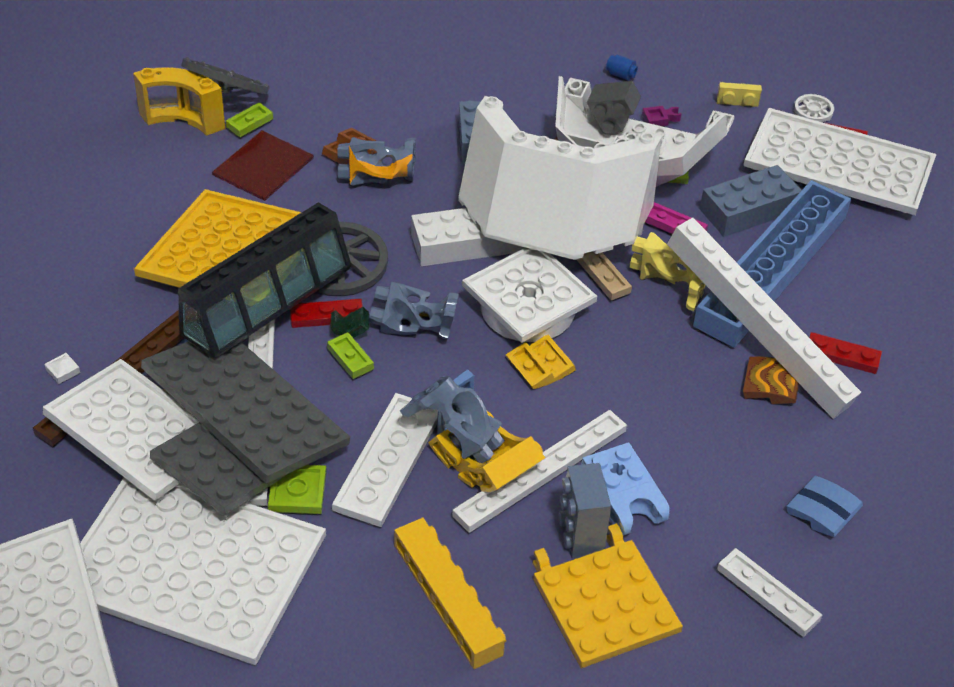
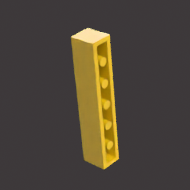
(449, 593)

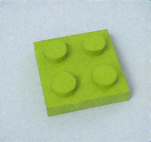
(299, 491)

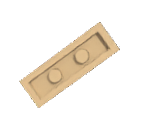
(605, 275)

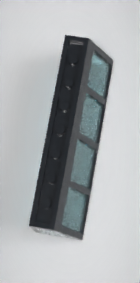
(262, 281)

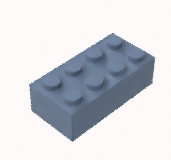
(748, 200)

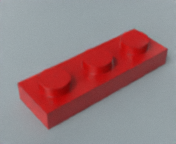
(320, 312)
(848, 353)

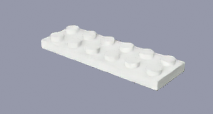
(385, 463)

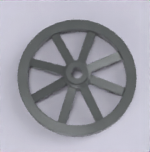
(225, 79)
(370, 278)

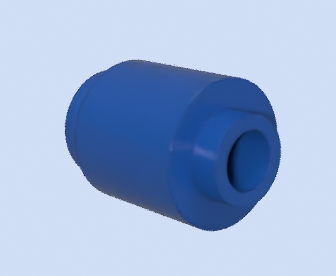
(622, 67)

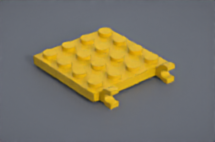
(605, 600)

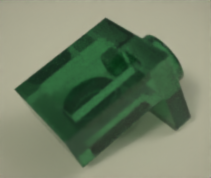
(354, 323)

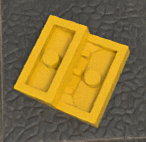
(541, 362)

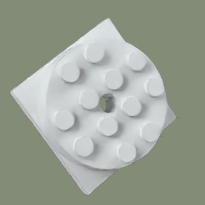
(528, 295)

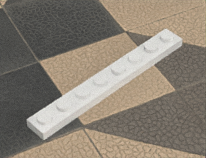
(557, 459)

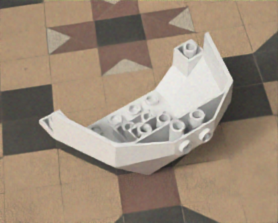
(678, 148)

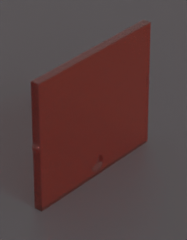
(262, 165)

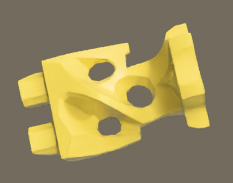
(661, 262)

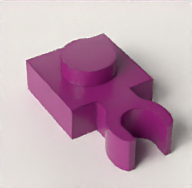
(661, 116)

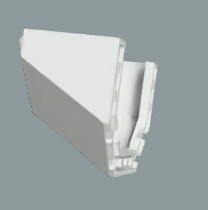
(555, 191)

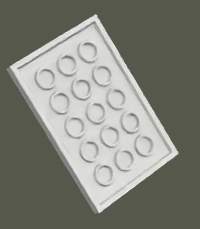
(120, 421)

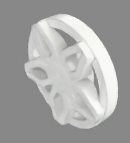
(814, 108)

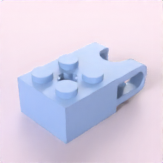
(629, 487)

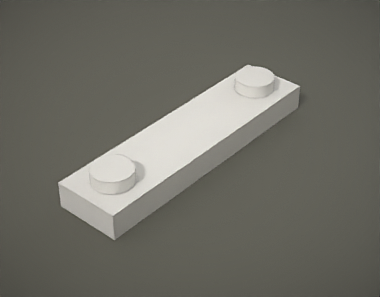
(769, 592)

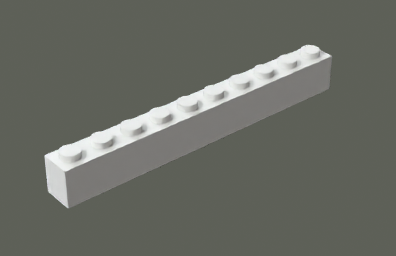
(763, 318)

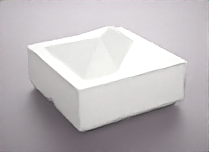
(62, 368)

